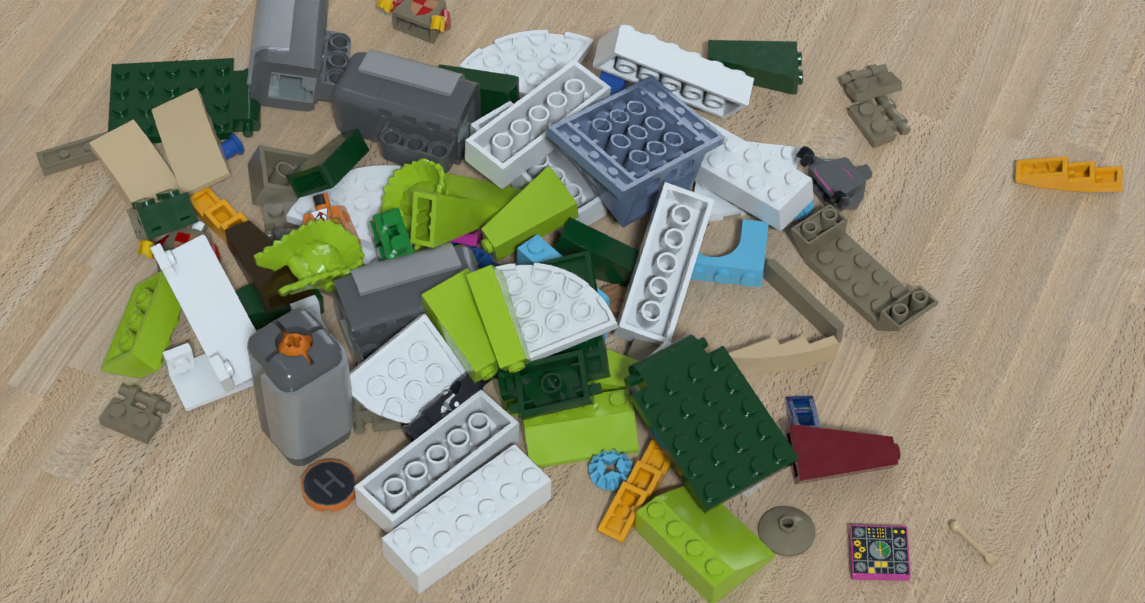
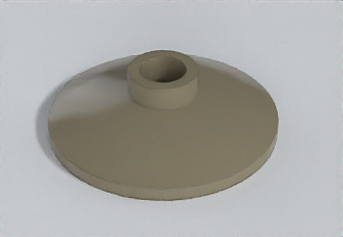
(785, 540)

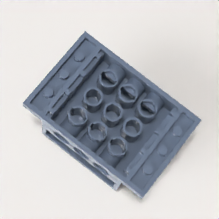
(635, 145)

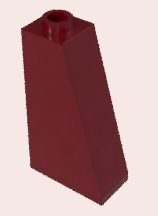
(838, 453)

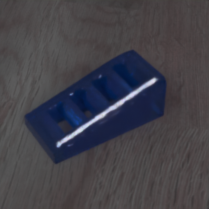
(802, 417)

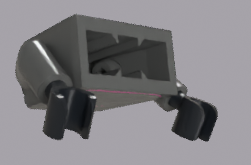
(835, 180)

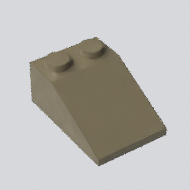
(268, 174)

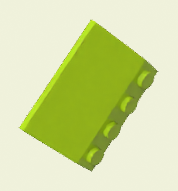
(705, 548)

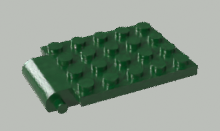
(146, 85)
(565, 377)
(708, 420)

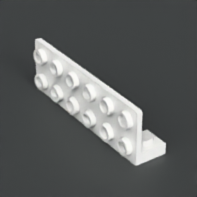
(210, 308)
(195, 377)

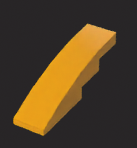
(1061, 175)
(215, 212)
(635, 493)

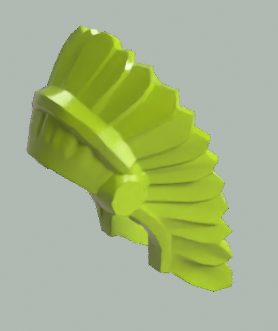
(418, 175)
(314, 255)

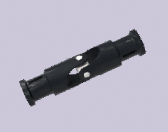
(451, 399)

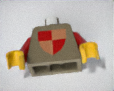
(418, 17)
(177, 239)

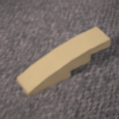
(773, 357)

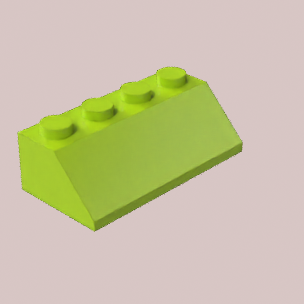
(144, 329)
(582, 431)

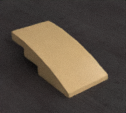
(191, 142)
(133, 163)

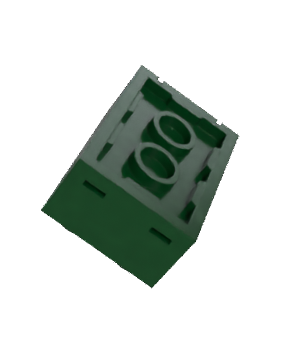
(161, 215)

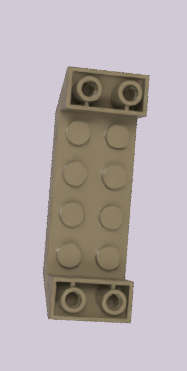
(857, 274)

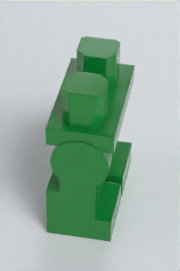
(389, 235)

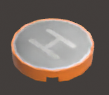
(329, 485)

